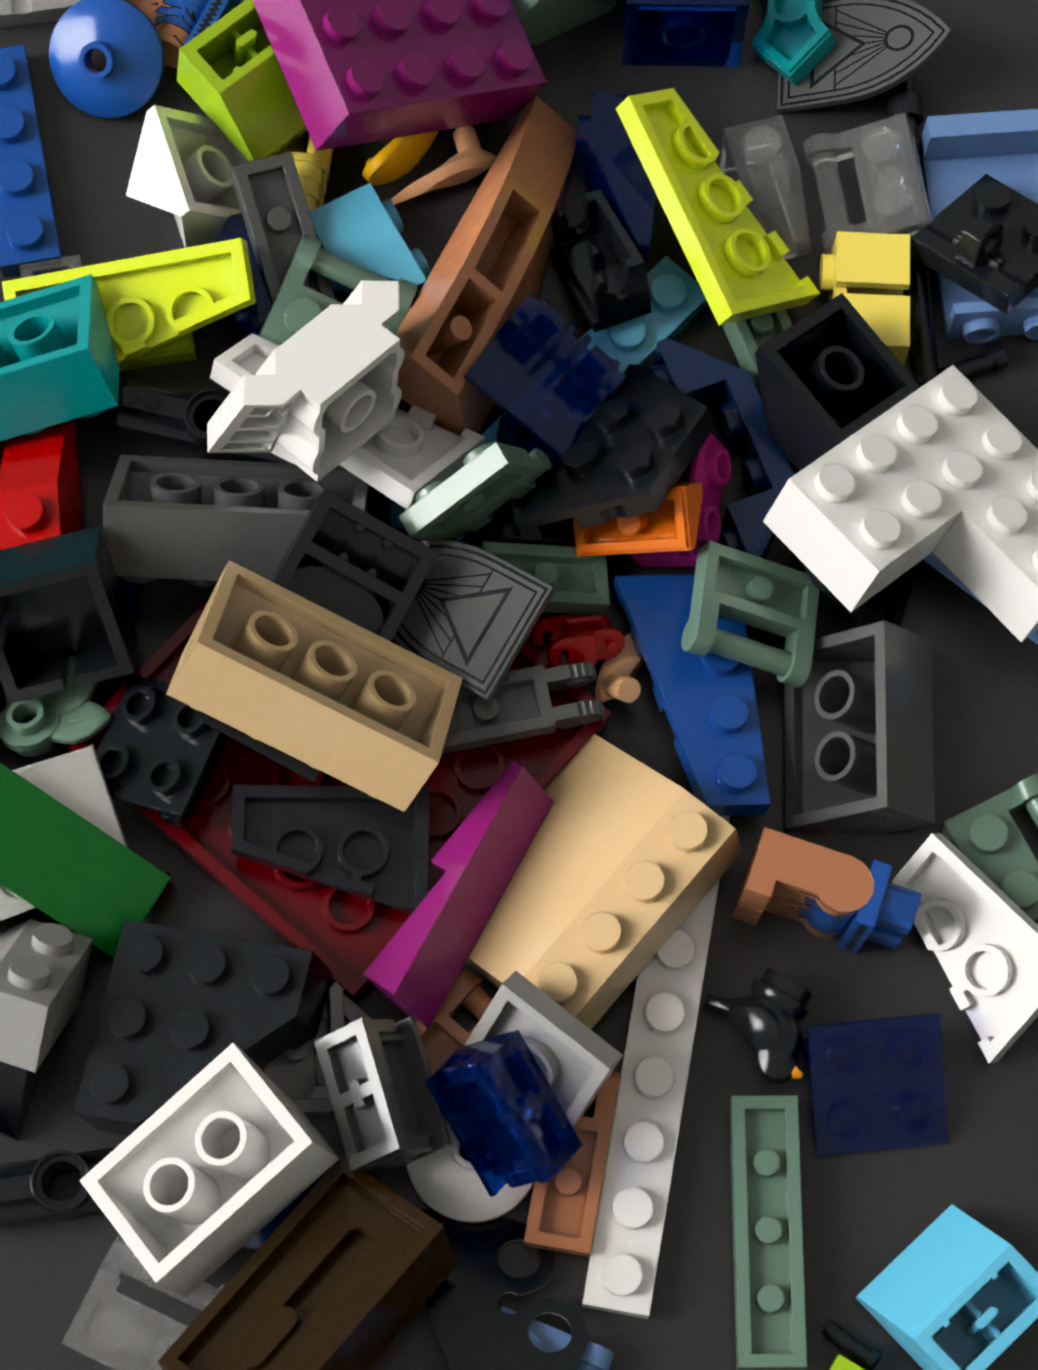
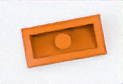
(665, 530)

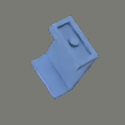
(953, 157)

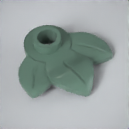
(59, 717)

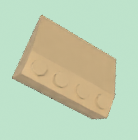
(603, 881)

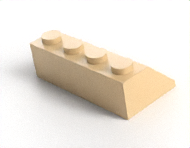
(317, 687)

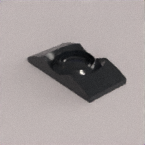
(352, 569)

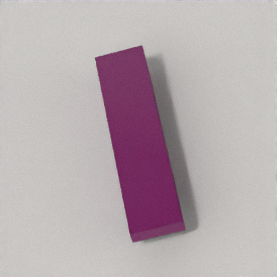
(476, 869)

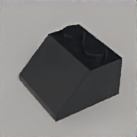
(826, 381)

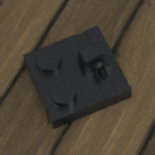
(985, 243)

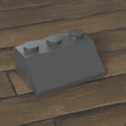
(861, 734)

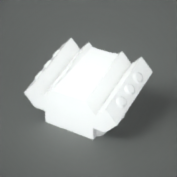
(320, 387)

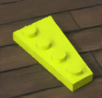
(723, 241)
(161, 293)

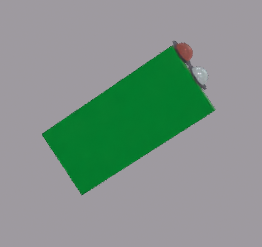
(72, 866)

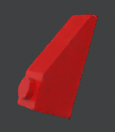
(40, 486)

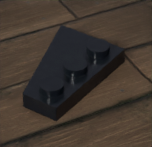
(337, 839)

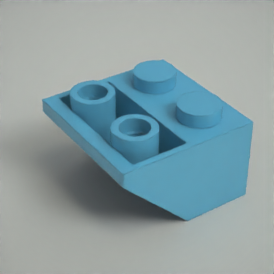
(955, 1295)

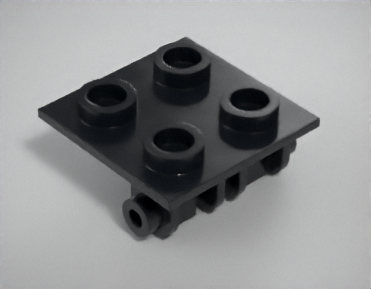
(158, 752)

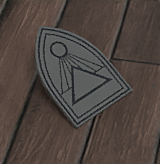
(875, 51)
(472, 614)

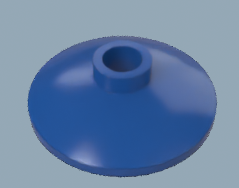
(131, 50)

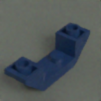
(740, 417)

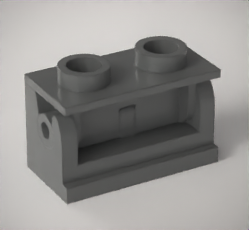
(380, 1093)

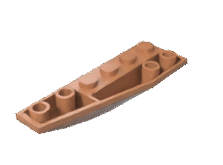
(486, 269)

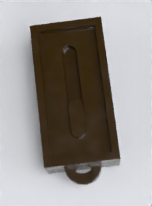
(323, 1284)

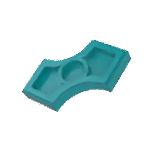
(793, 38)

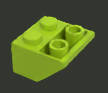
(241, 84)

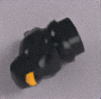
(770, 1023)

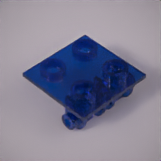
(544, 374)
(877, 1084)

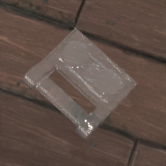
(886, 176)
(121, 1330)

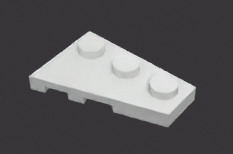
(979, 940)

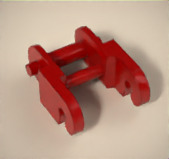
(583, 637)

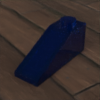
(616, 169)

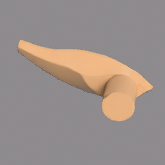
(460, 168)
(617, 675)

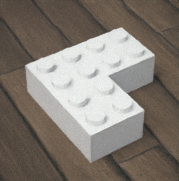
(917, 481)

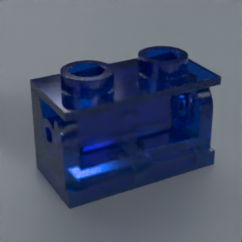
(504, 1112)

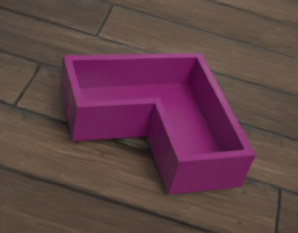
(400, 65)

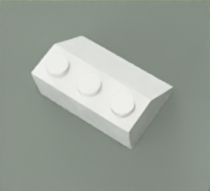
(208, 1171)

